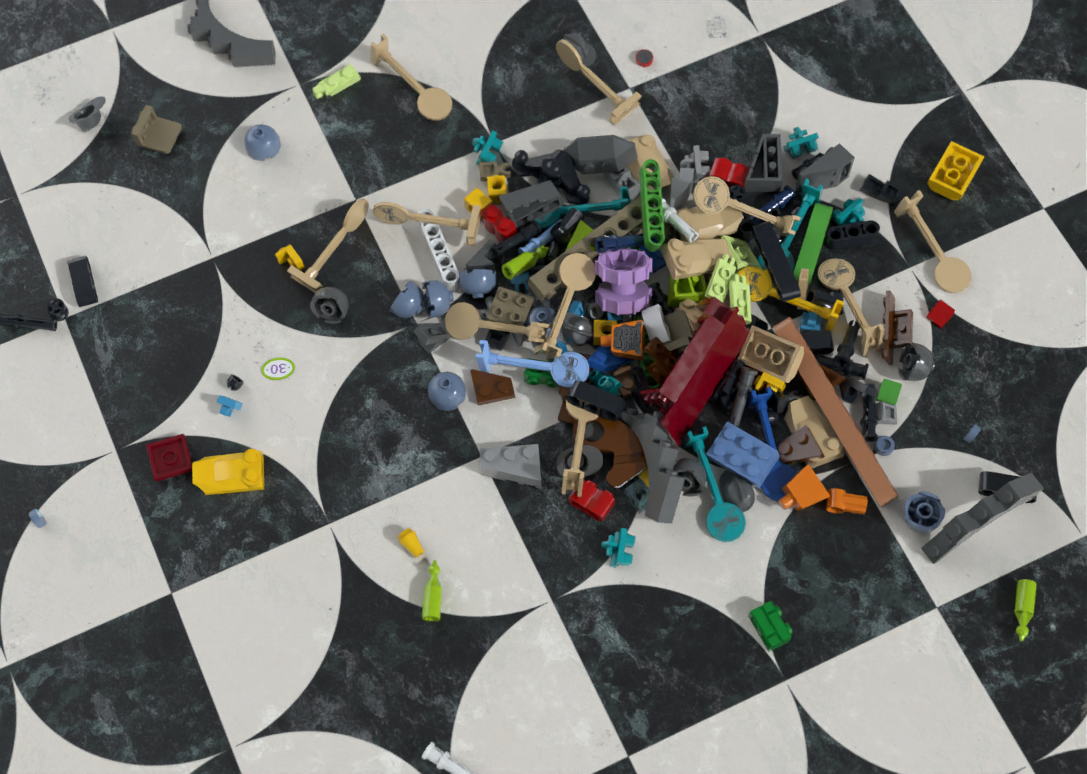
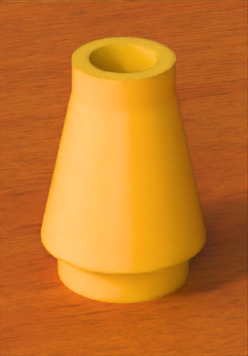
(410, 541)

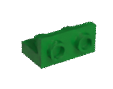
(536, 377)

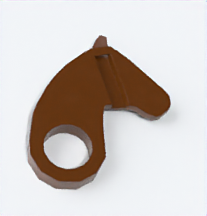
(626, 447)

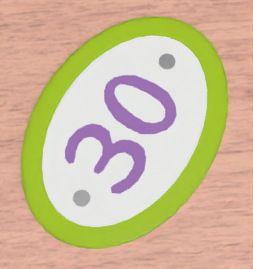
(278, 368)

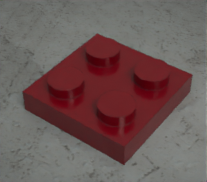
(169, 457)

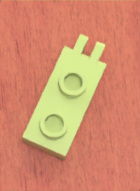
(720, 278)
(740, 296)

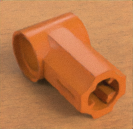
(841, 501)

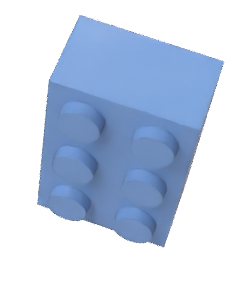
(743, 455)

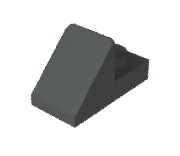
(482, 258)
(431, 336)

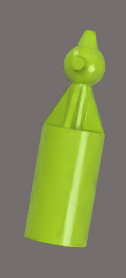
(523, 262)
(432, 595)
(1024, 605)

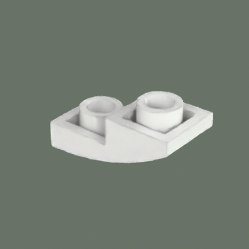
(655, 324)

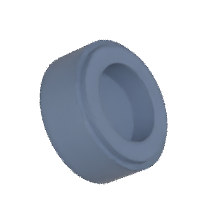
(973, 432)
(884, 445)
(37, 518)

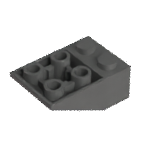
(828, 170)

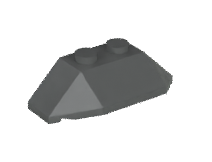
(601, 154)

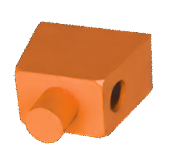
(803, 490)

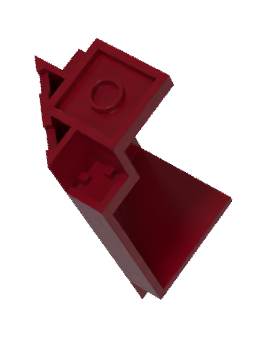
(699, 367)

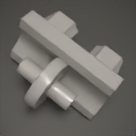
(694, 161)

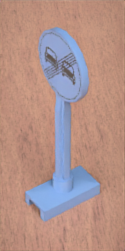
(564, 369)

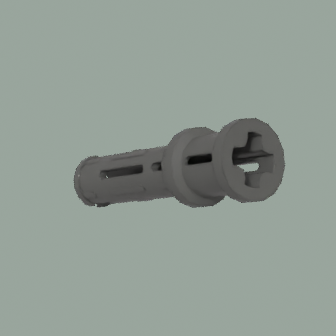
(744, 387)

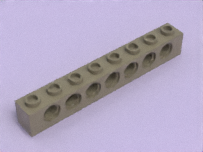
(538, 282)

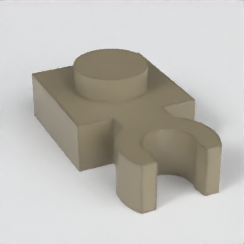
(489, 169)

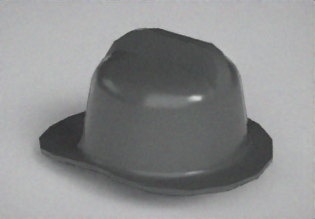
(585, 50)
(89, 114)
(575, 330)
(590, 460)
(736, 491)

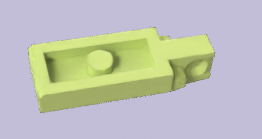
(336, 82)

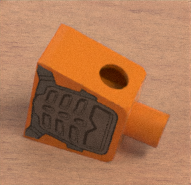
(626, 340)

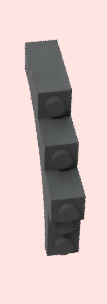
(240, 49)
(664, 482)
(980, 515)

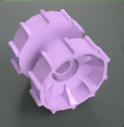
(623, 281)

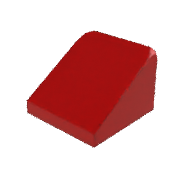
(940, 313)

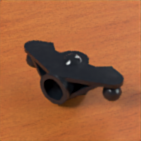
(554, 167)

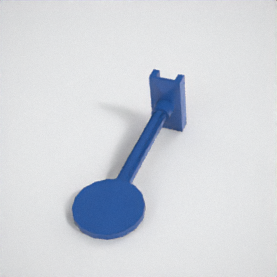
(780, 472)

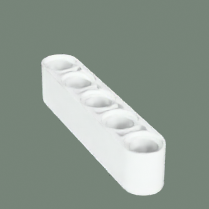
(442, 256)

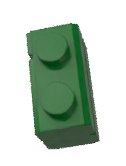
(770, 626)

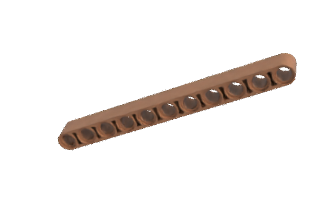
(839, 417)

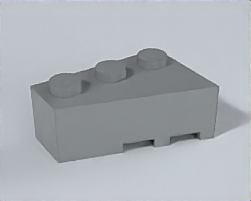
(512, 463)

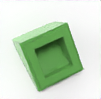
(889, 392)

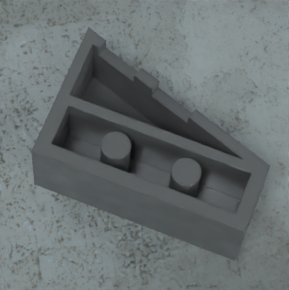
(766, 168)
(531, 203)

